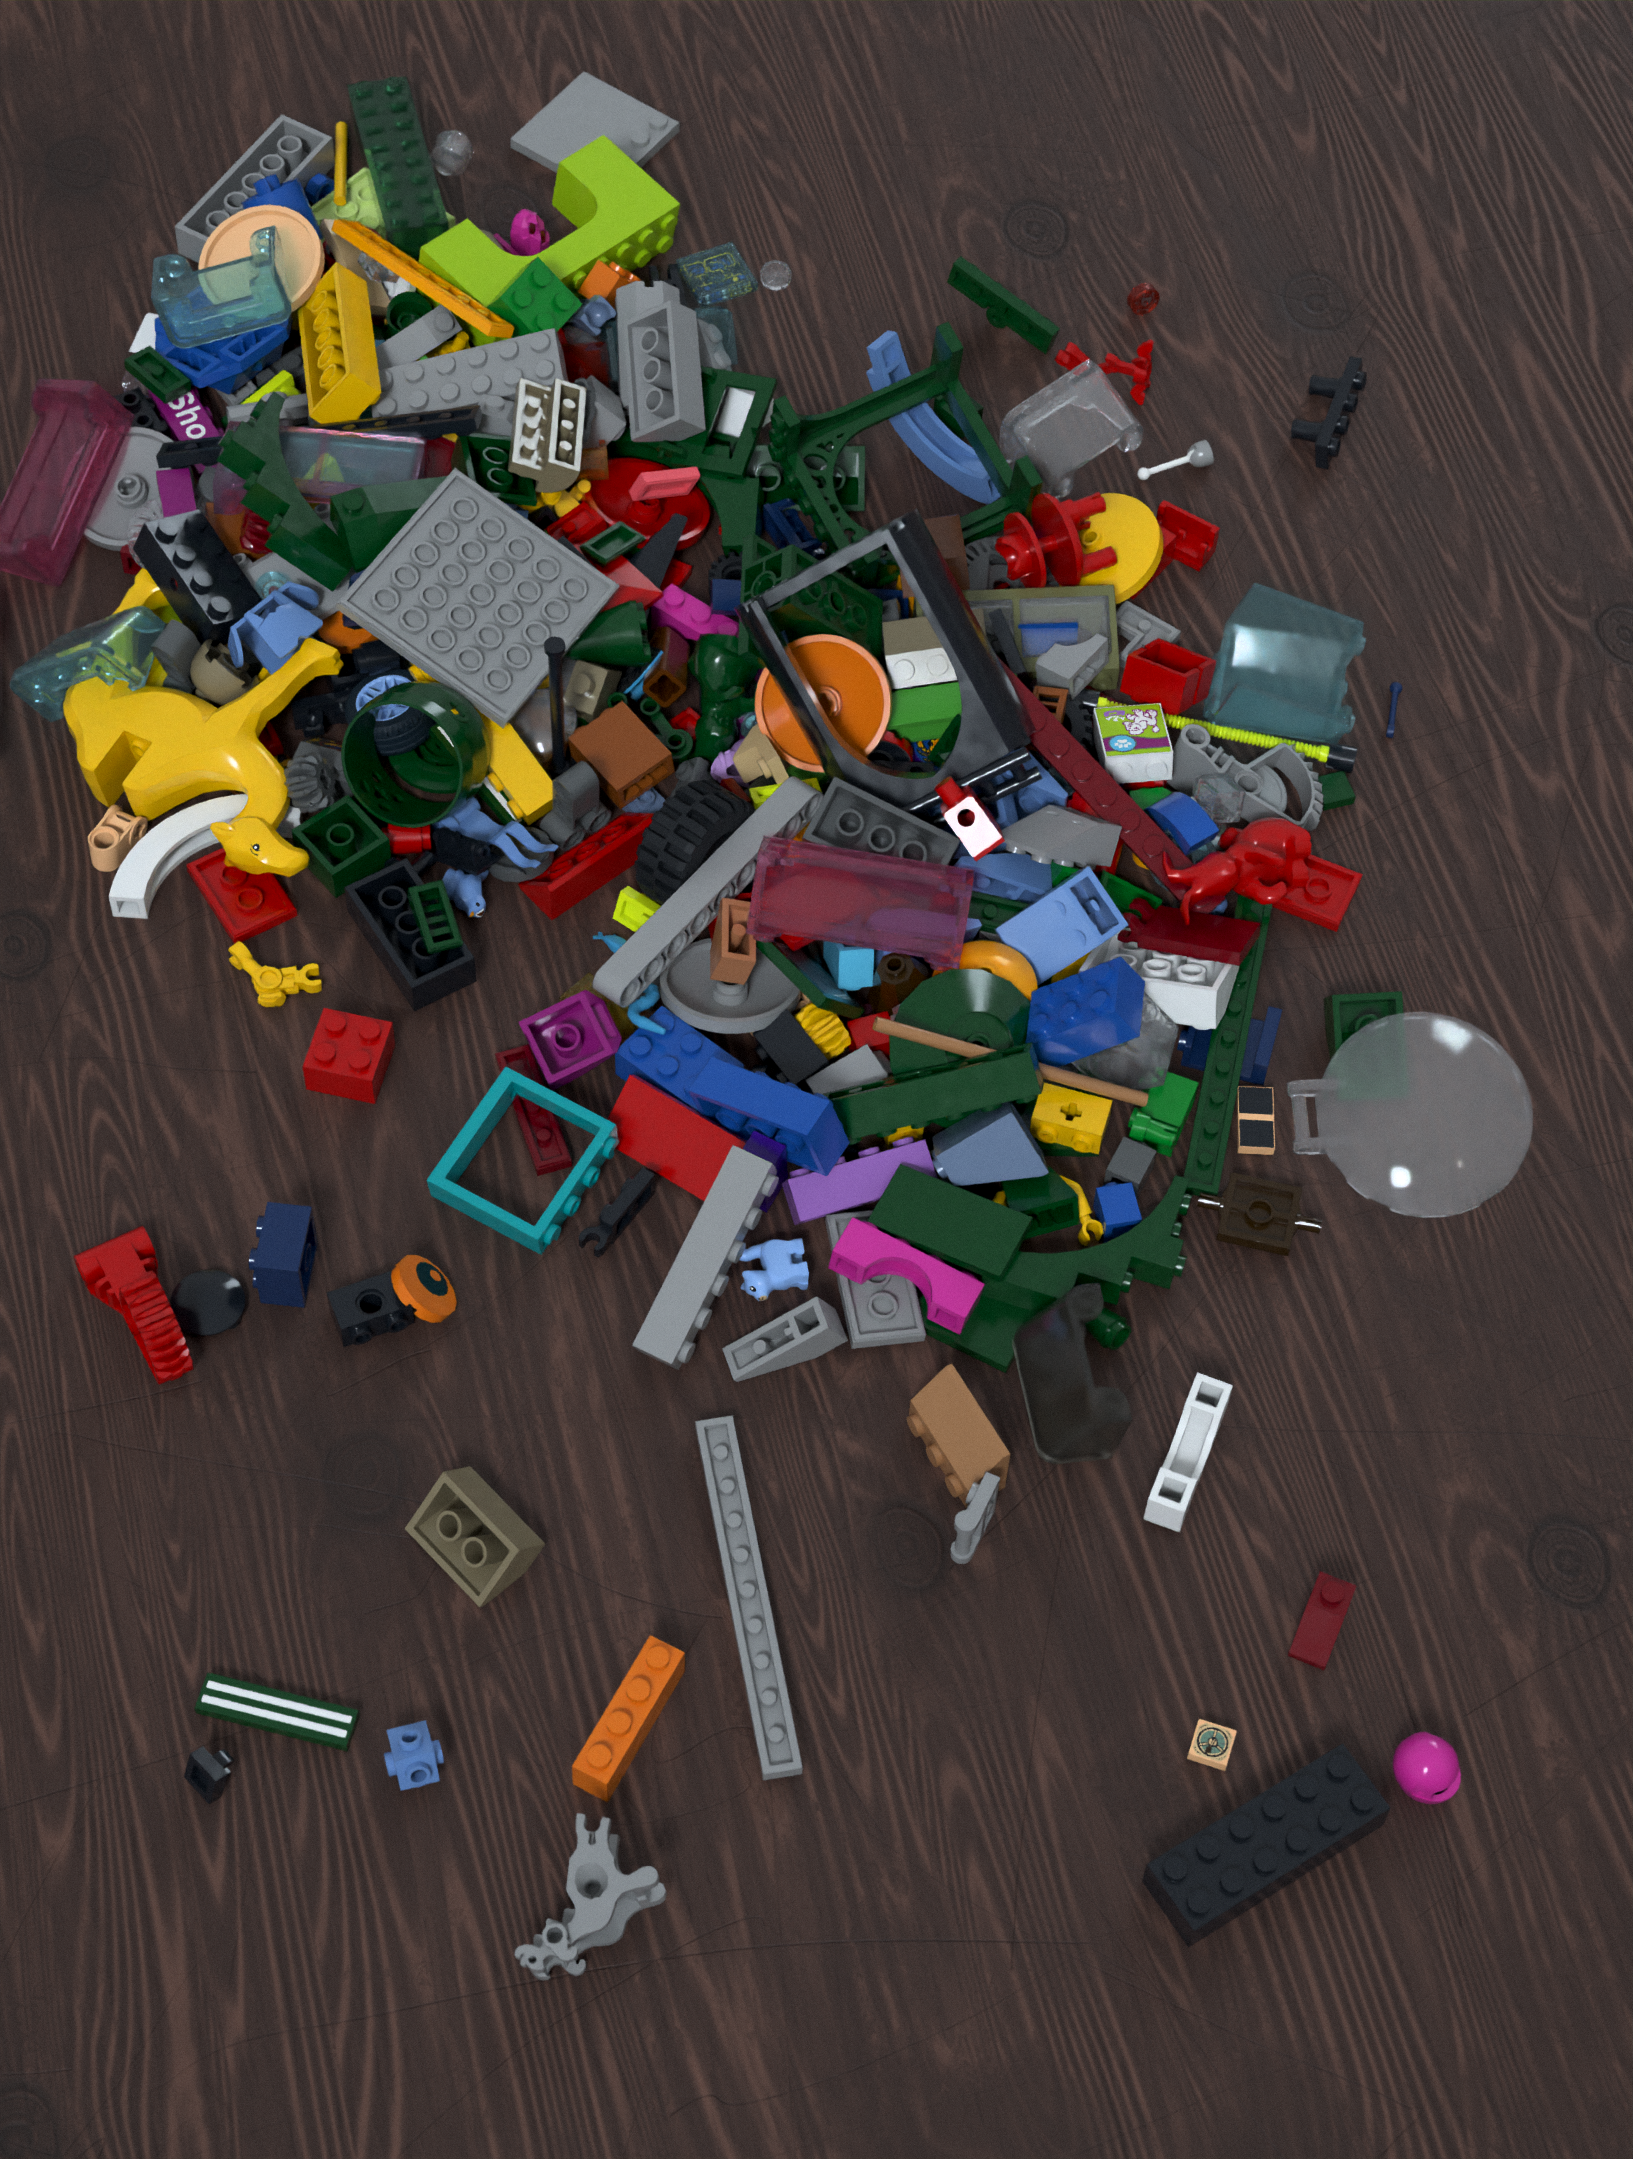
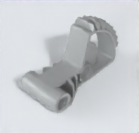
(1264, 788)

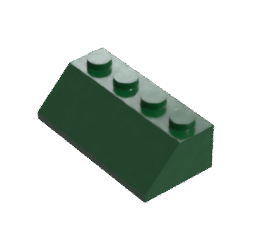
(847, 476)

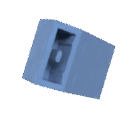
(1063, 924)

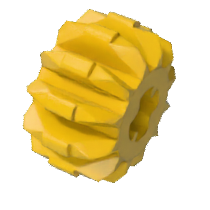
(824, 1030)

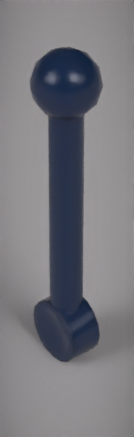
(1395, 689)

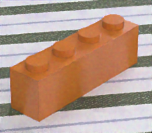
(628, 1718)

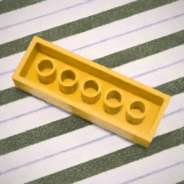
(339, 348)

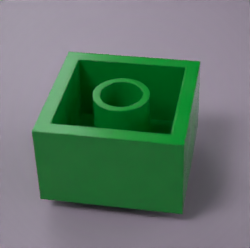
(535, 300)

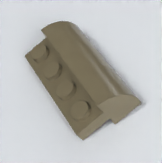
(547, 433)

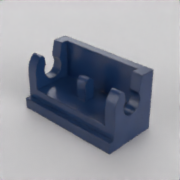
(787, 528)

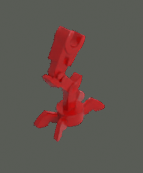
(1140, 369)

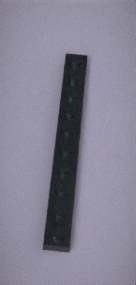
(426, 424)

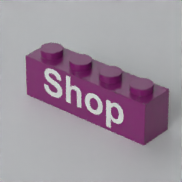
(187, 421)

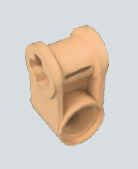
(114, 838)

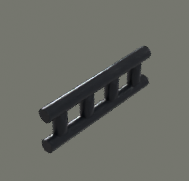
(981, 778)

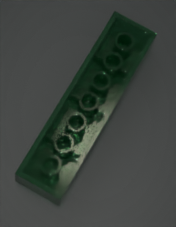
(397, 163)

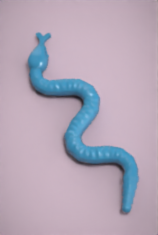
(642, 1003)

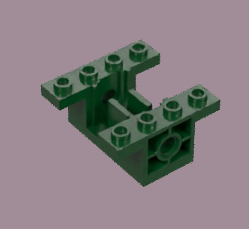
(824, 607)

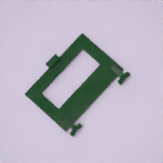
(714, 384)

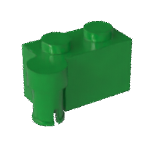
(1165, 1114)

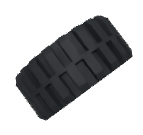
(686, 835)

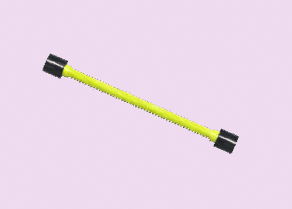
(1336, 757)

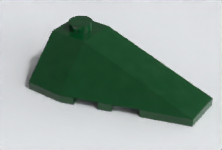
(374, 514)

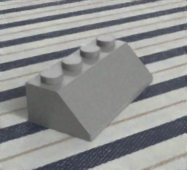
(663, 374)

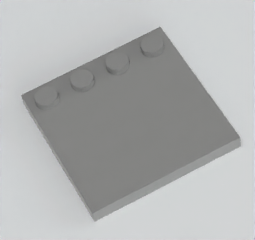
(587, 112)

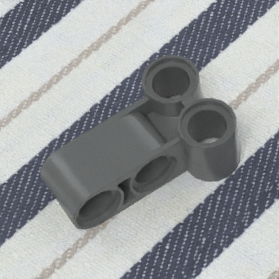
(174, 652)
(575, 807)

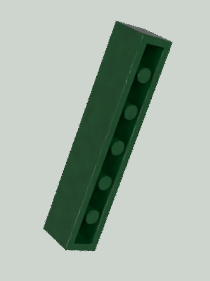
(938, 1092)

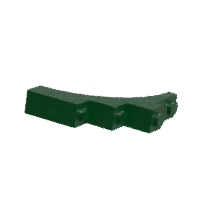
(735, 500)
(293, 526)
(1144, 1253)

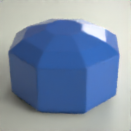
(319, 187)

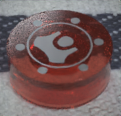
(1143, 298)

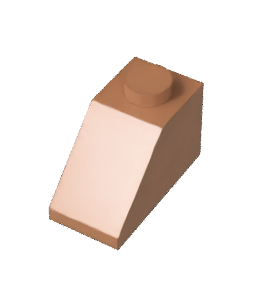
(731, 948)

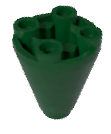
(615, 637)

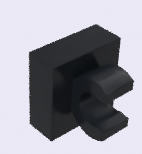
(208, 1773)

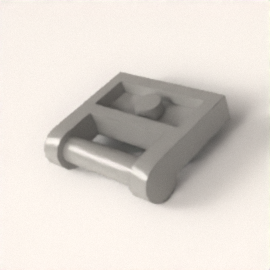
(973, 1521)

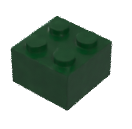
(342, 845)

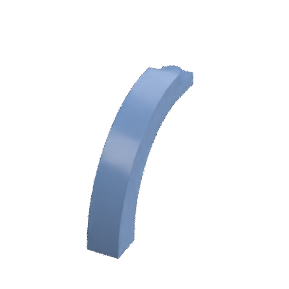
(925, 432)

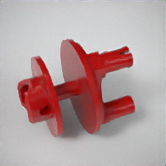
(1053, 541)

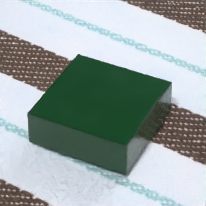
(1336, 790)

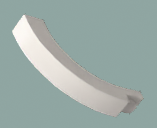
(170, 845)

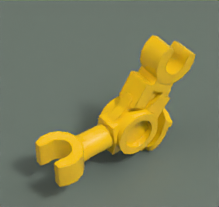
(274, 983)

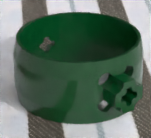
(361, 759)

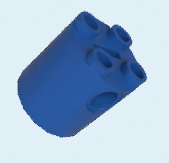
(288, 195)

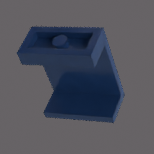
(1257, 1051)

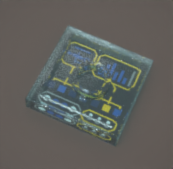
(716, 274)

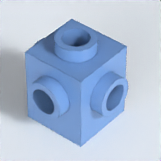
(413, 1755)

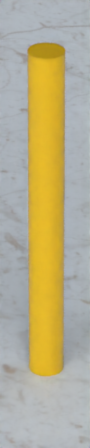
(340, 173)

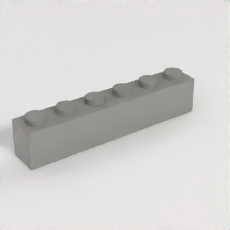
(706, 1258)

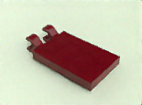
(1204, 938)

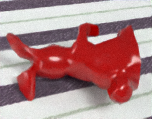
(1254, 864)

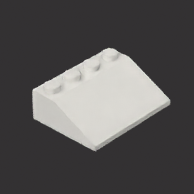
(1182, 986)

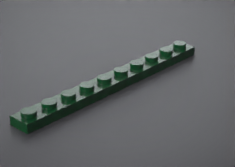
(1224, 1064)

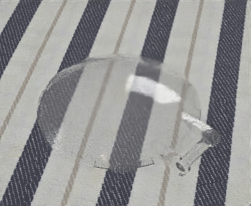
(1419, 1114)

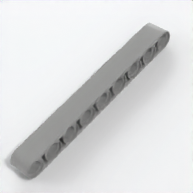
(698, 899)

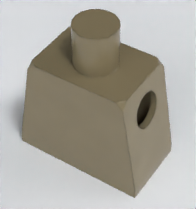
(591, 687)

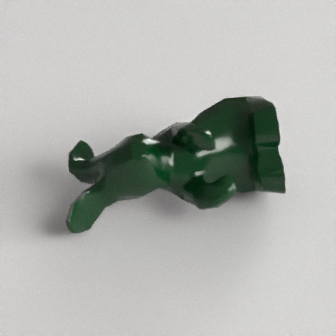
(723, 697)

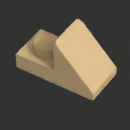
(758, 758)

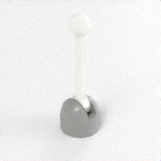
(1198, 455)

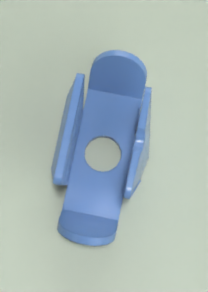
(279, 628)

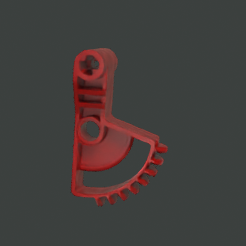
(126, 1279)

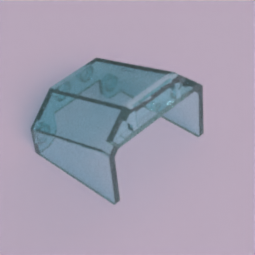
(1284, 668)

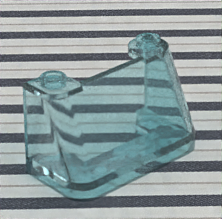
(224, 297)
(106, 648)

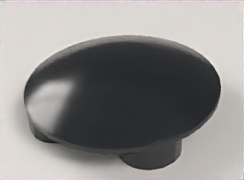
(208, 1303)

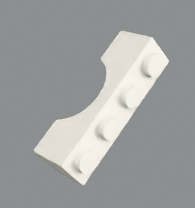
(1188, 1452)

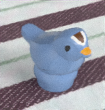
(466, 891)

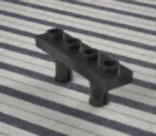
(1345, 400)

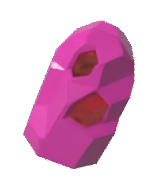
(528, 233)

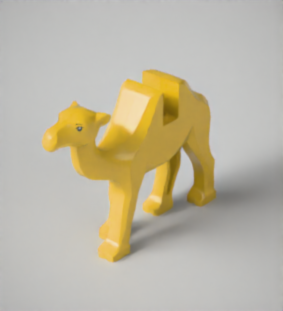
(176, 746)

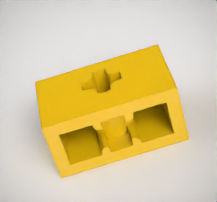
(1070, 1118)

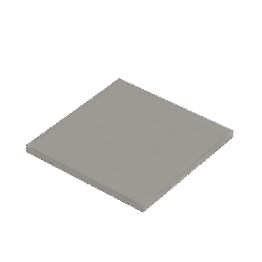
(476, 595)

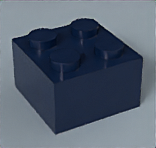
(284, 1254)

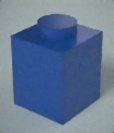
(1116, 1209)

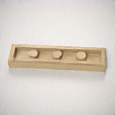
(347, 256)

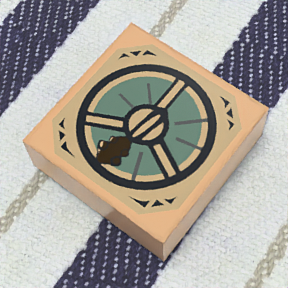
(1211, 1744)

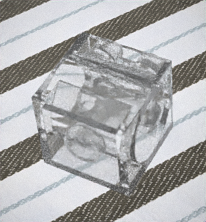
(1140, 1061)

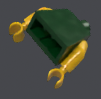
(1052, 1203)

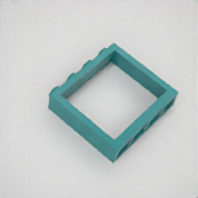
(476, 1131)

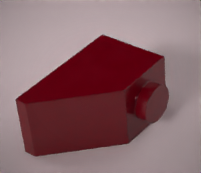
(1322, 1620)

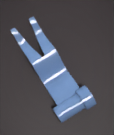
(477, 825)

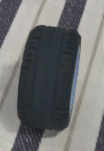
(396, 726)

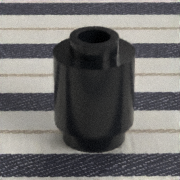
(375, 658)

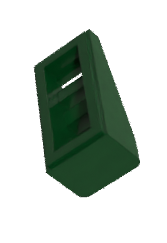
(430, 892)

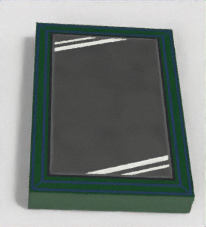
(810, 978)

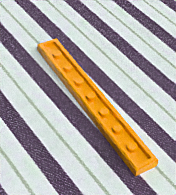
(423, 278)

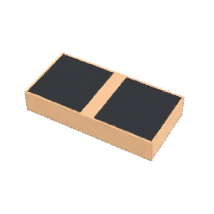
(1255, 1120)

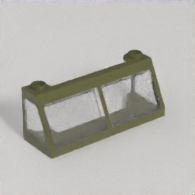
(1087, 605)

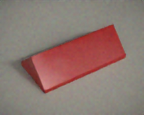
(588, 864)

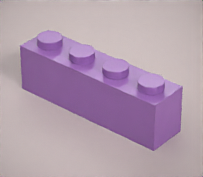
(852, 1182)

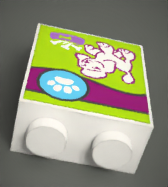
(1133, 743)

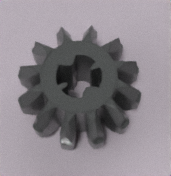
(310, 783)

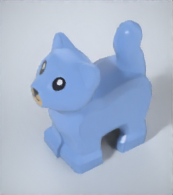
(777, 1265)

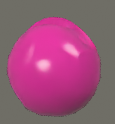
(1426, 1766)

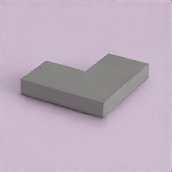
(1141, 629)

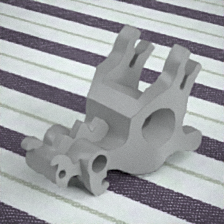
(601, 1899)

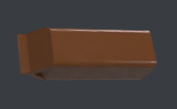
(668, 675)

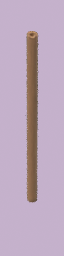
(1048, 1072)

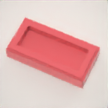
(664, 483)

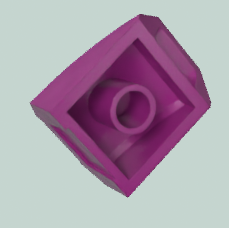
(571, 1037)

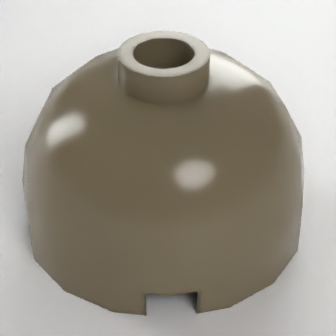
(216, 675)

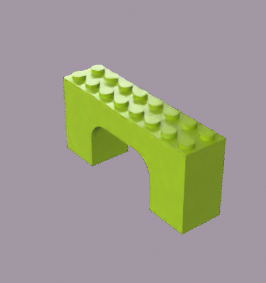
(601, 191)

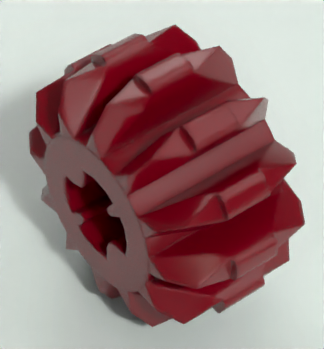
(254, 533)

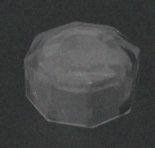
(775, 275)

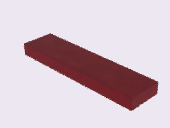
(537, 1124)

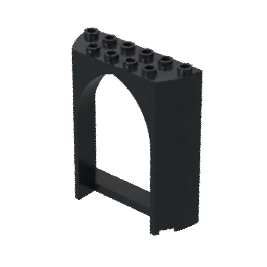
(991, 710)

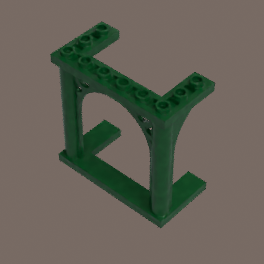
(800, 436)

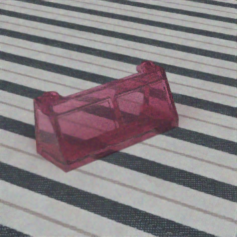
(59, 477)
(860, 900)

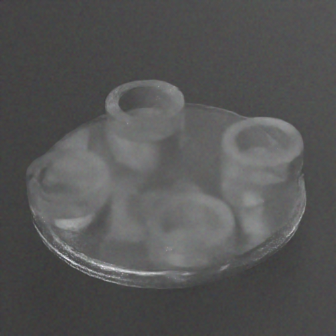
(534, 721)

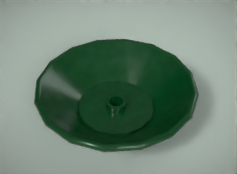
(962, 1006)

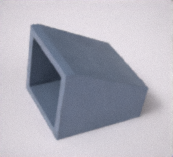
(988, 1149)

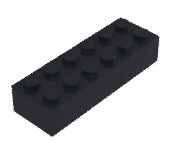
(1265, 1845)

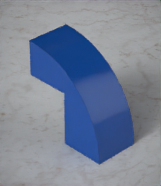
(1184, 820)

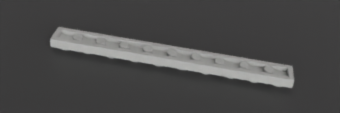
(748, 1599)

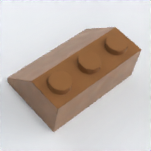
(957, 1433)

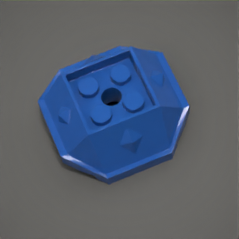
(228, 361)

